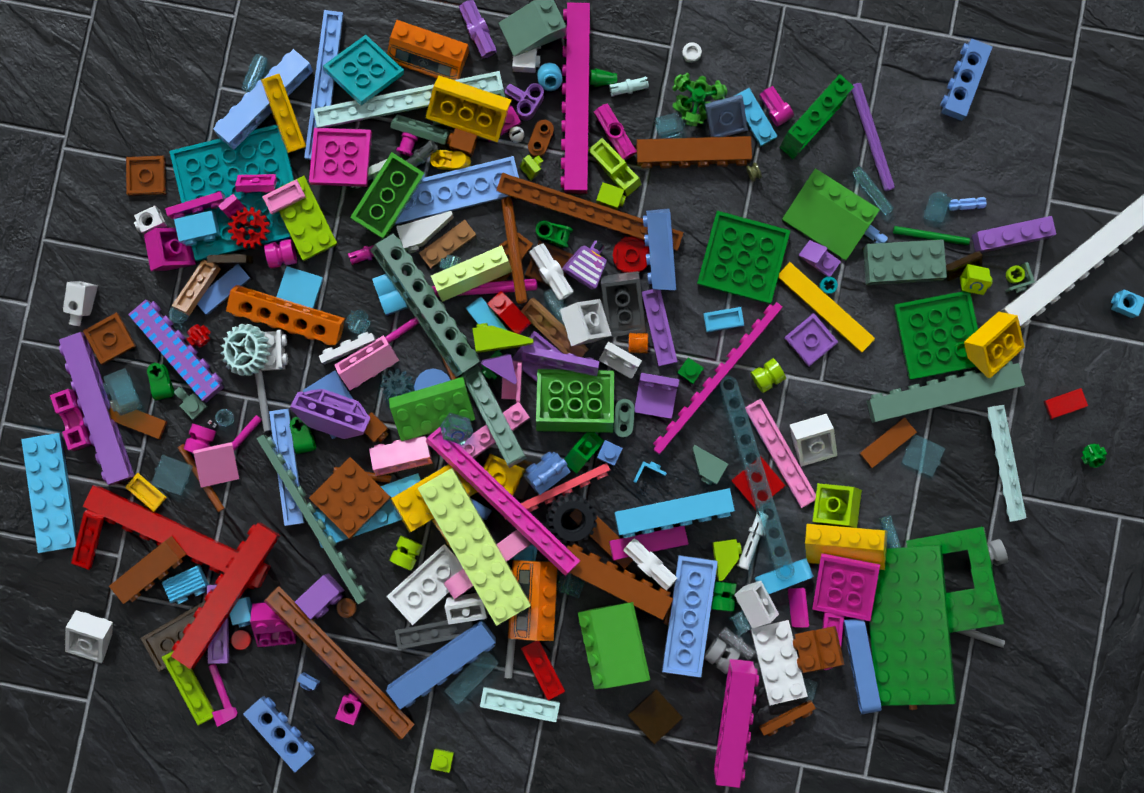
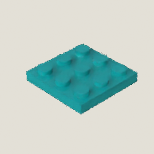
(363, 70)

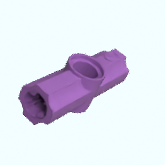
(477, 29)

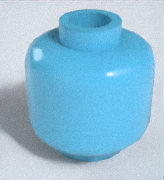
(549, 76)

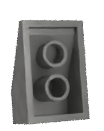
(623, 303)

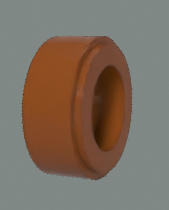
(346, 607)

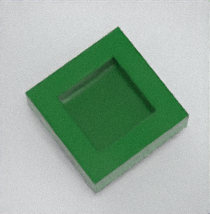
(690, 370)

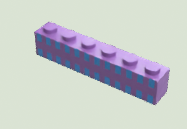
(176, 350)

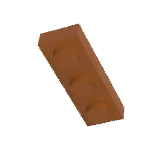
(787, 718)

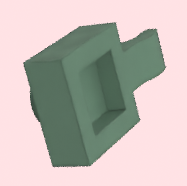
(191, 404)

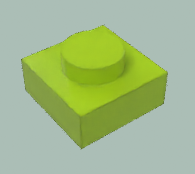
(442, 760)

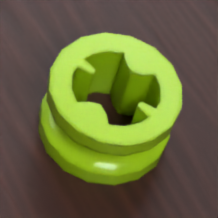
(1020, 270)

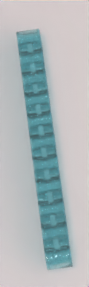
(757, 467)

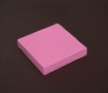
(216, 464)

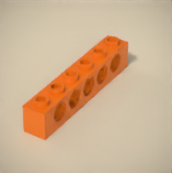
(277, 306)

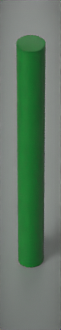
(931, 235)

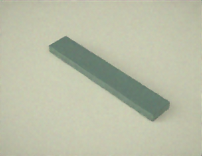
(493, 416)

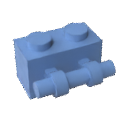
(546, 472)

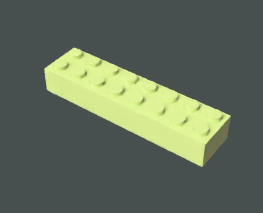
(474, 546)

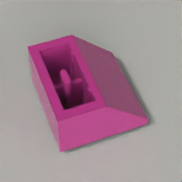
(269, 628)

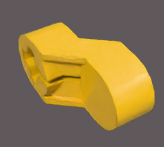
(441, 158)

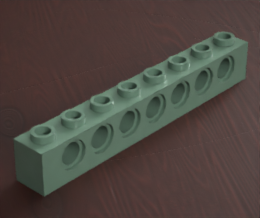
(425, 316)

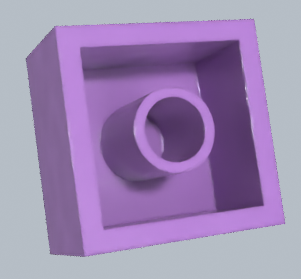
(320, 596)

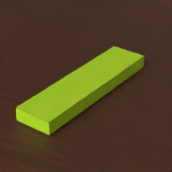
(189, 689)

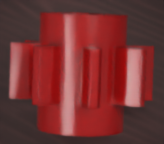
(198, 335)

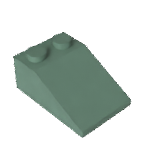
(533, 26)

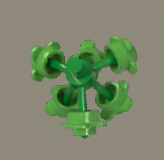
(699, 90)

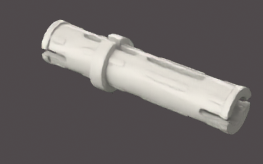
(751, 543)

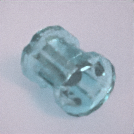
(740, 622)

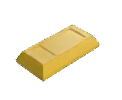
(145, 492)

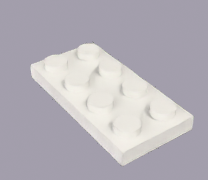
(425, 585)
(778, 662)

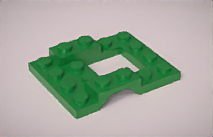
(974, 606)

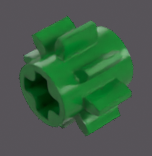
(1094, 455)

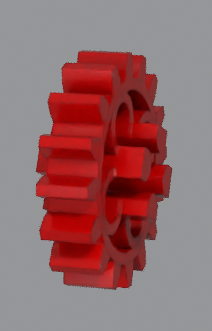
(239, 234)

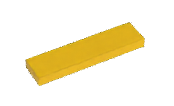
(283, 113)

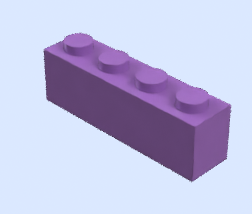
(1014, 234)

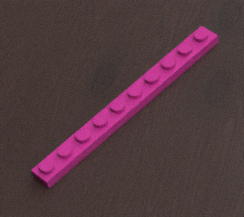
(710, 384)
(504, 502)

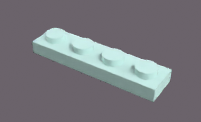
(519, 704)

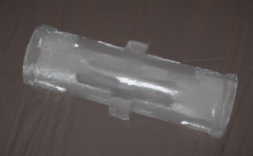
(737, 643)

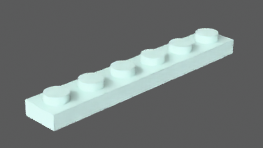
(1006, 462)

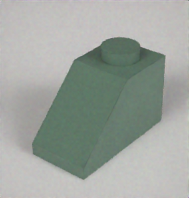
(708, 465)

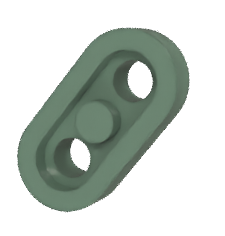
(624, 418)

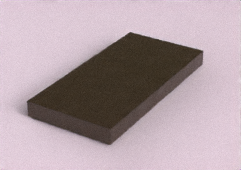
(163, 638)

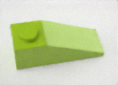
(493, 338)

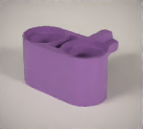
(526, 99)

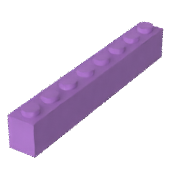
(95, 406)

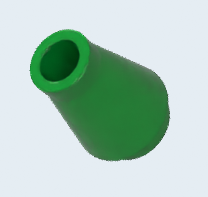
(601, 78)

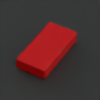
(1065, 403)

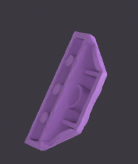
(331, 413)

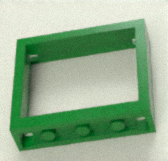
(816, 116)

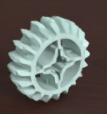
(237, 356)

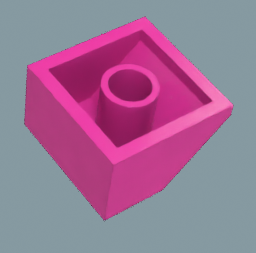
(166, 251)

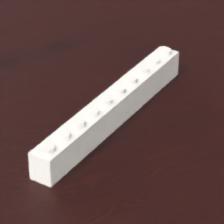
(1078, 263)

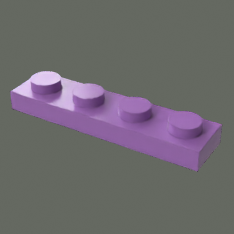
(659, 327)
(559, 360)
(219, 647)

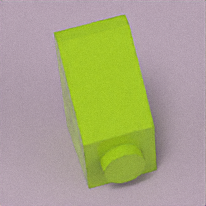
(727, 555)

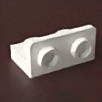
(278, 357)
(620, 360)

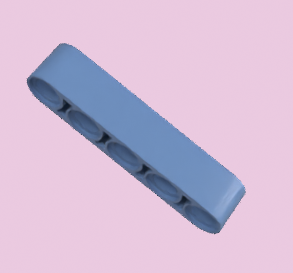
(862, 666)

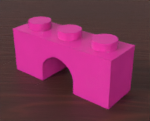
(75, 433)

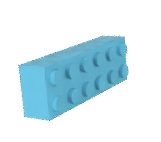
(674, 511)

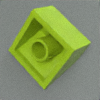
(837, 505)

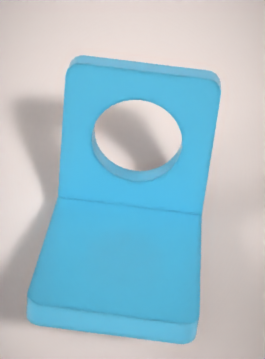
(653, 466)

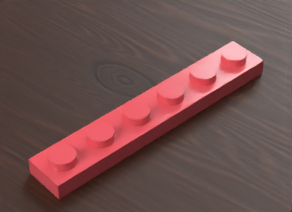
(582, 480)

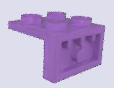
(656, 395)

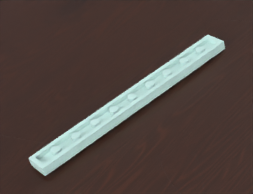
(395, 102)

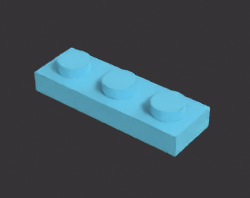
(756, 119)

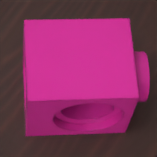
(343, 714)

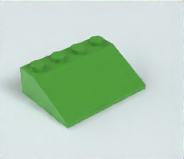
(830, 214)
(574, 401)
(613, 645)

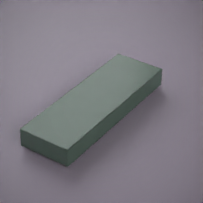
(420, 129)

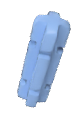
(969, 203)
(873, 234)

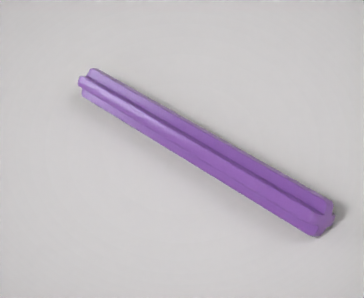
(872, 137)

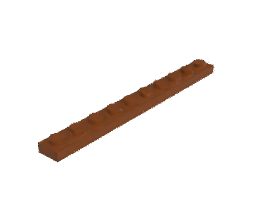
(577, 207)
(339, 663)

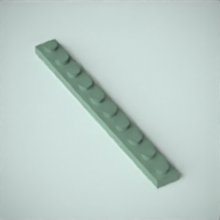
(316, 525)

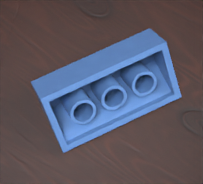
(660, 248)

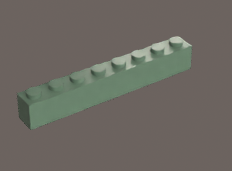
(943, 393)

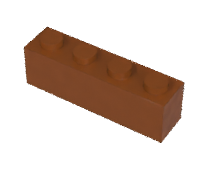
(148, 569)

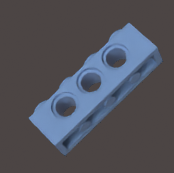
(979, 53)
(255, 715)

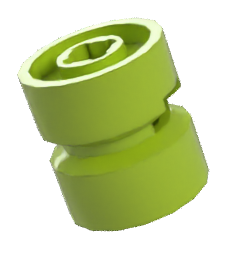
(768, 375)
(401, 558)

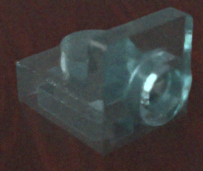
(937, 207)

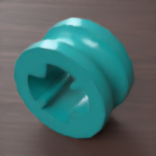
(829, 291)

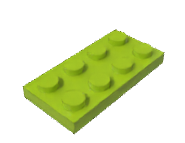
(308, 224)

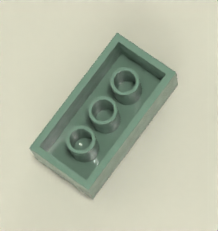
(904, 262)

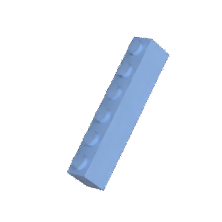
(255, 106)

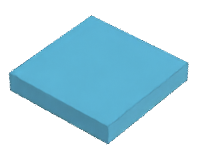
(300, 287)

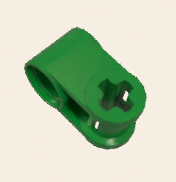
(555, 233)
(160, 385)
(302, 439)

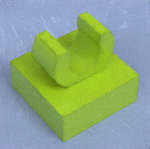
(531, 166)

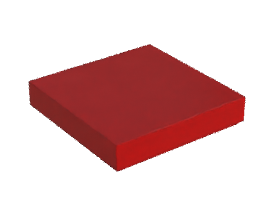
(774, 482)

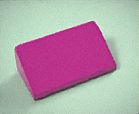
(798, 607)

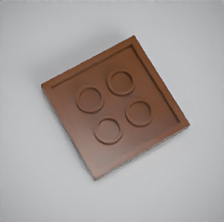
(349, 497)

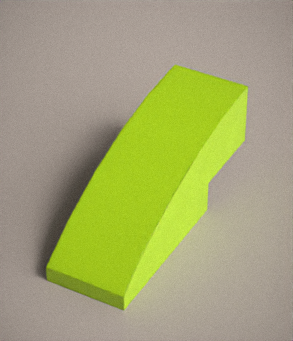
(615, 166)

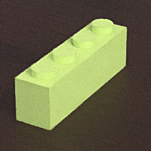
(471, 273)

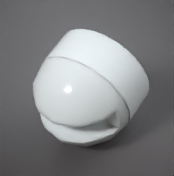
(518, 137)

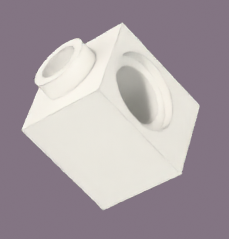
(158, 220)

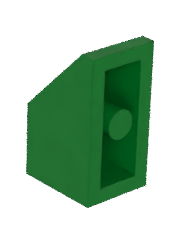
(583, 451)

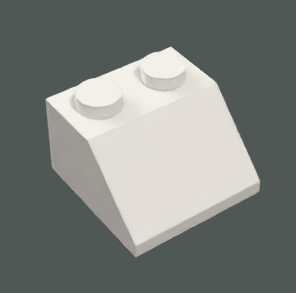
(813, 439)
(88, 636)

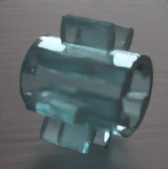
(449, 262)
(358, 321)

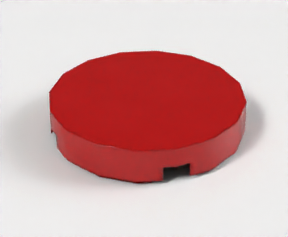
(630, 255)

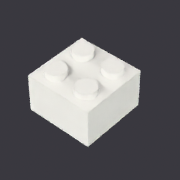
(585, 322)

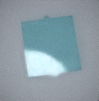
(923, 455)
(171, 475)

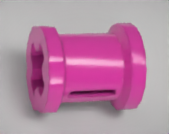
(407, 144)

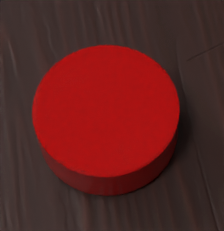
(241, 639)

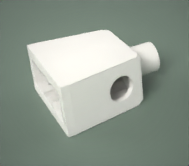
(79, 300)

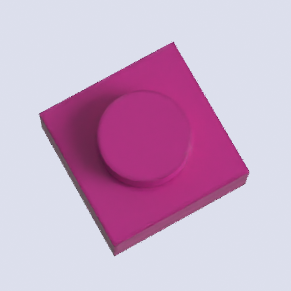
(231, 205)

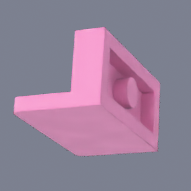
(511, 390)

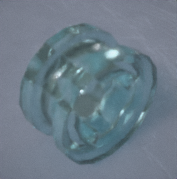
(225, 423)

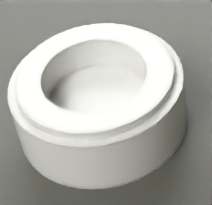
(691, 52)

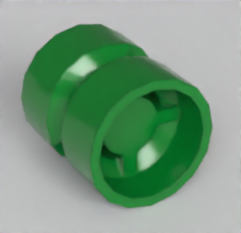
(727, 602)

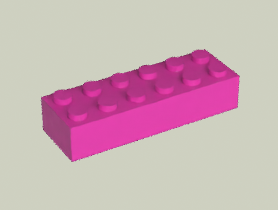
(735, 723)

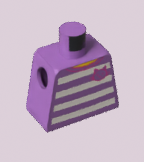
(586, 265)

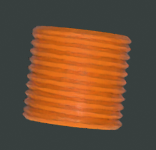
(638, 343)

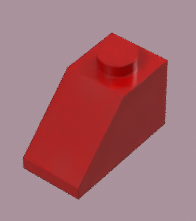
(509, 313)

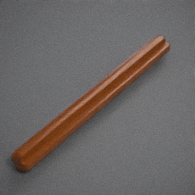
(514, 251)

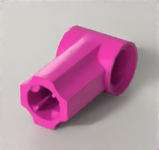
(778, 110)

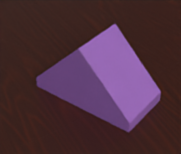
(502, 366)

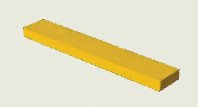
(825, 307)

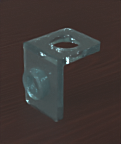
(570, 584)

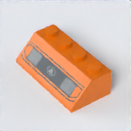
(427, 51)
(539, 584)

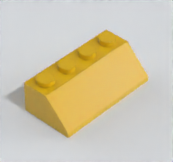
(468, 108)
(846, 542)

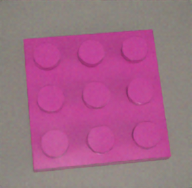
(340, 157)
(846, 587)

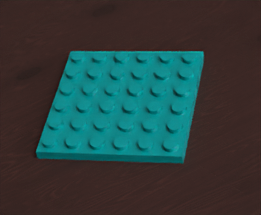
(215, 168)

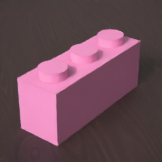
(366, 363)
(400, 455)

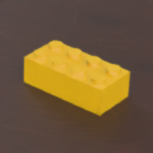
(412, 506)

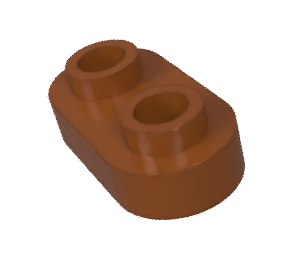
(541, 138)

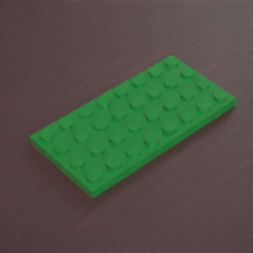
(912, 629)

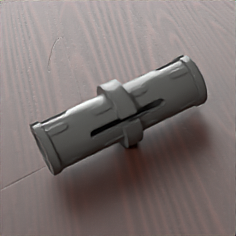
(422, 154)

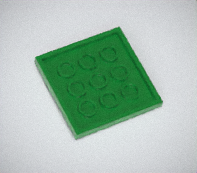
(743, 257)
(935, 333)

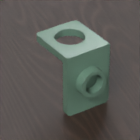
(1028, 278)

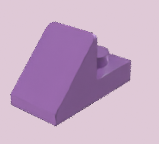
(819, 258)

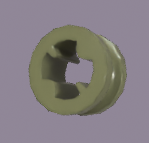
(753, 172)

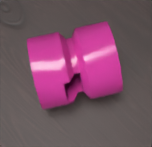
(280, 253)
(199, 438)

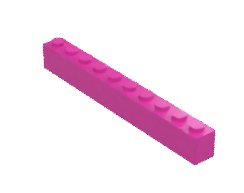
(577, 98)

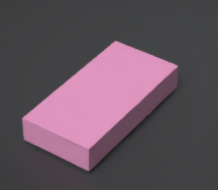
(284, 196)

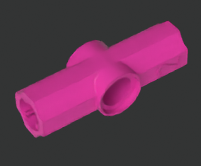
(608, 122)

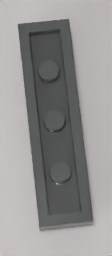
(429, 633)

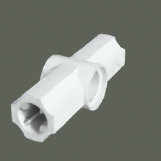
(551, 272)
(650, 564)

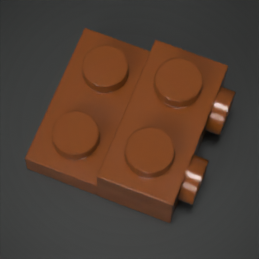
(818, 649)

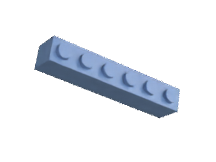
(441, 664)

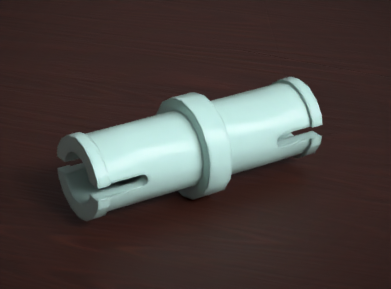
(628, 86)

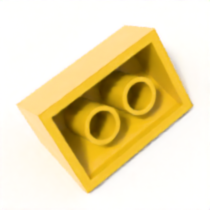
(995, 343)

